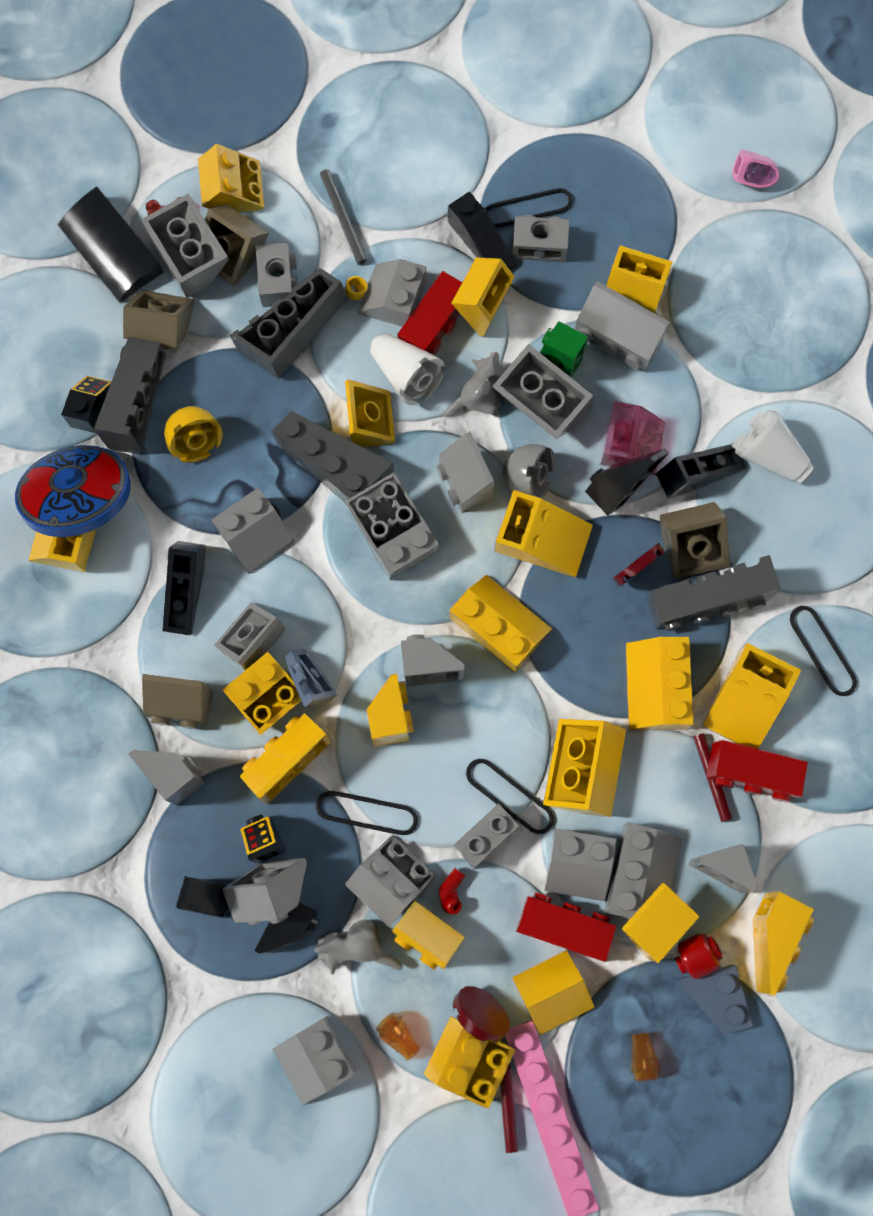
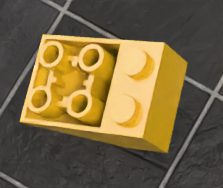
(542, 534)
(751, 696)
(776, 937)

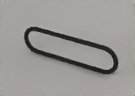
(529, 197)
(850, 672)
(511, 813)
(364, 825)

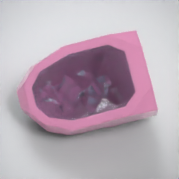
(755, 170)

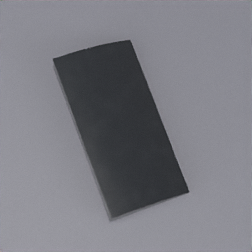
(109, 245)

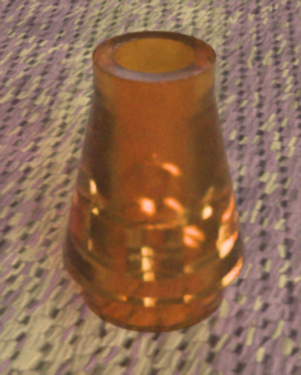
(397, 1035)
(643, 1058)

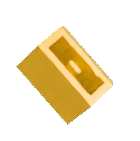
(230, 180)
(639, 277)
(483, 292)
(62, 552)
(263, 693)
(387, 716)
(427, 935)
(468, 1065)

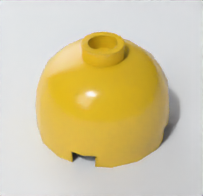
(192, 433)

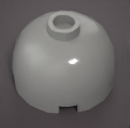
(528, 469)

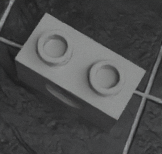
(529, 247)
(272, 260)
(486, 836)

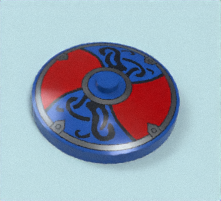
(72, 491)

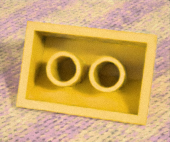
(499, 622)
(659, 684)
(284, 758)
(585, 767)

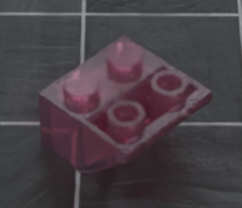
(631, 434)

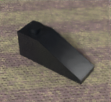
(477, 230)
(699, 469)
(616, 485)
(183, 586)
(203, 897)

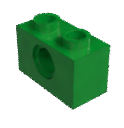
(564, 347)

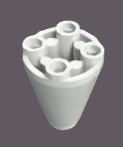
(773, 447)

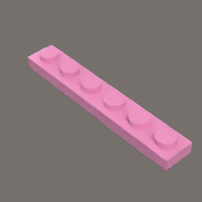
(551, 1120)

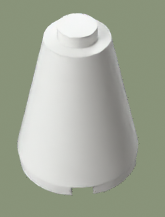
(407, 367)

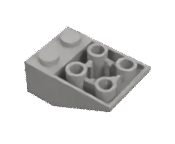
(392, 526)

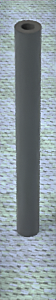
(343, 217)

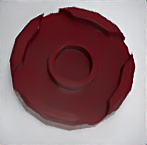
(639, 564)
(481, 1014)

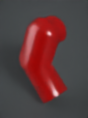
(448, 892)

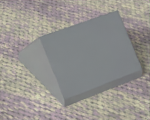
(250, 636)
(728, 867)

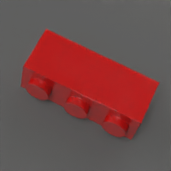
(433, 315)
(756, 771)
(566, 927)

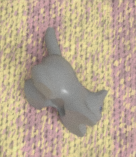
(478, 391)
(358, 945)

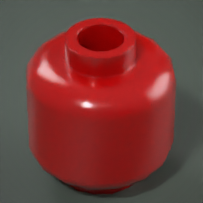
(699, 956)

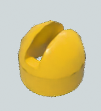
(360, 288)

